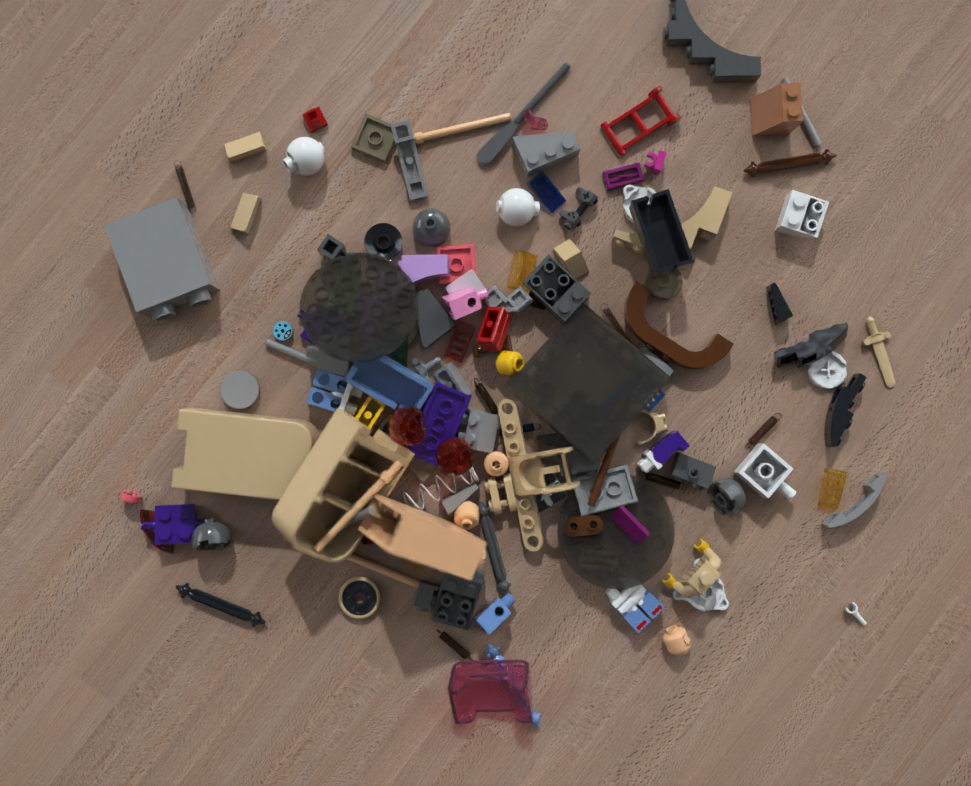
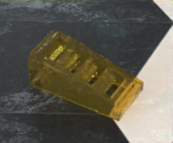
(838, 490)

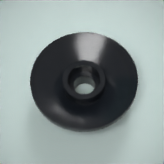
(381, 232)

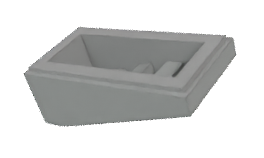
(453, 500)

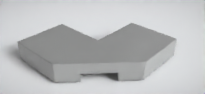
(514, 303)

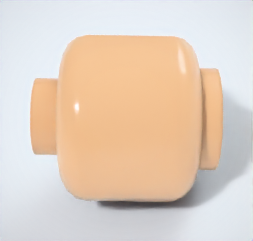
(493, 457)
(467, 515)
(677, 640)

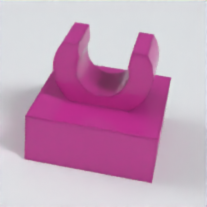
(657, 163)

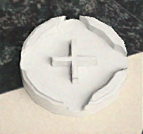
(828, 371)

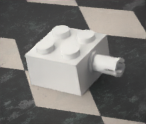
(765, 472)

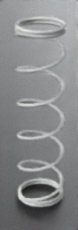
(472, 473)

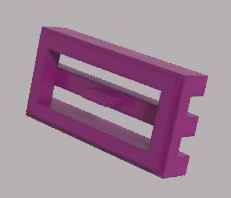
(622, 169)

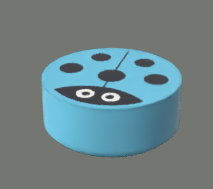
(283, 331)

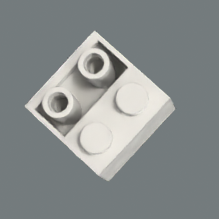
(801, 215)

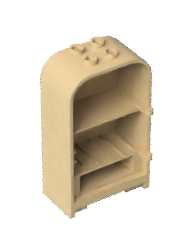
(241, 452)
(331, 481)

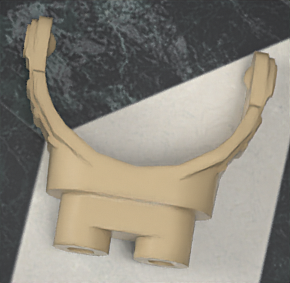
(658, 425)

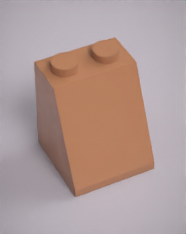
(777, 110)

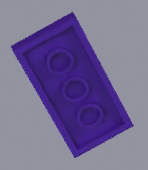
(442, 417)

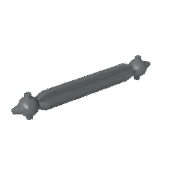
(493, 549)

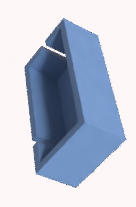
(390, 382)

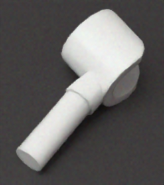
(855, 612)

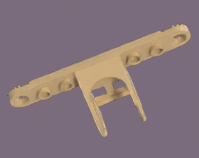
(528, 474)

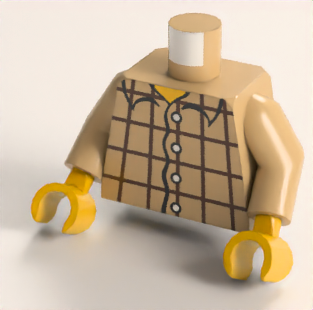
(700, 576)

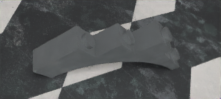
(700, 49)

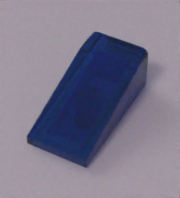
(546, 191)

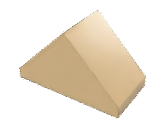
(571, 258)

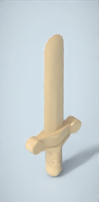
(876, 340)

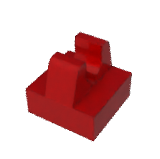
(314, 119)

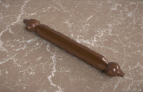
(790, 162)

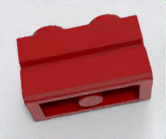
(493, 329)

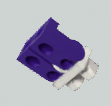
(661, 451)

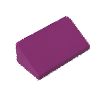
(630, 525)

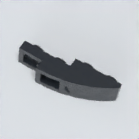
(819, 345)
(838, 416)

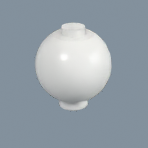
(304, 156)
(517, 207)

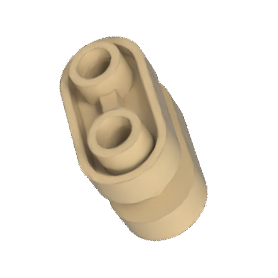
(492, 487)

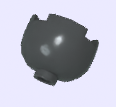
(433, 234)
(728, 496)
(211, 535)

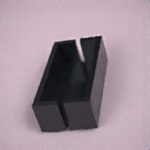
(661, 234)

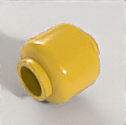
(509, 363)

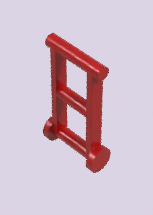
(670, 119)

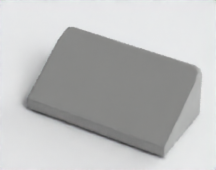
(451, 377)

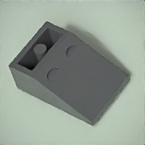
(556, 289)
(457, 599)

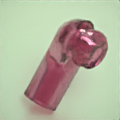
(535, 122)

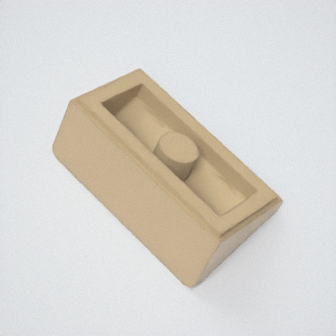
(245, 147)
(245, 213)

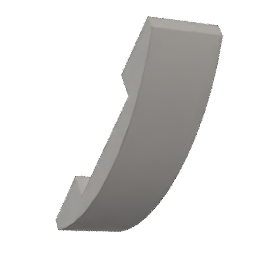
(409, 159)
(874, 487)

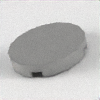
(240, 390)

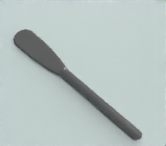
(501, 138)

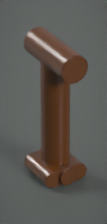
(507, 346)

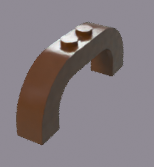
(667, 348)

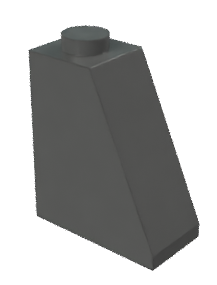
(432, 319)

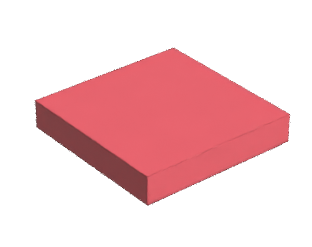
(461, 261)

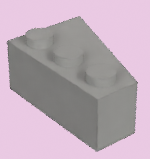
(545, 150)

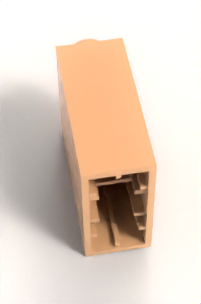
(423, 537)

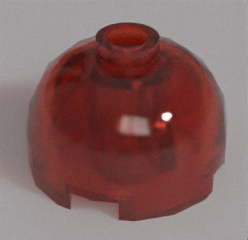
(407, 426)
(454, 456)

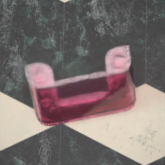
(490, 688)

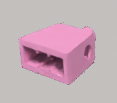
(457, 303)

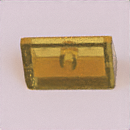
(522, 265)

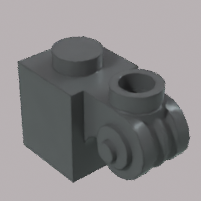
(332, 248)

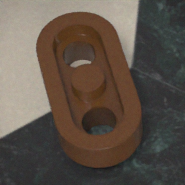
(583, 526)

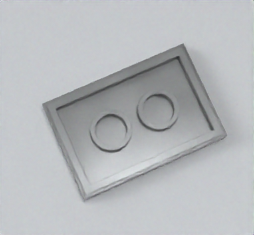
(615, 491)

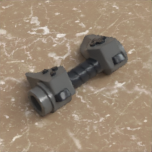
(572, 218)

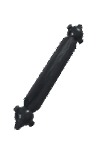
(220, 604)

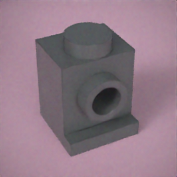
(426, 595)

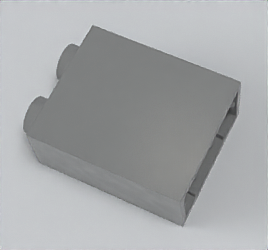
(162, 259)

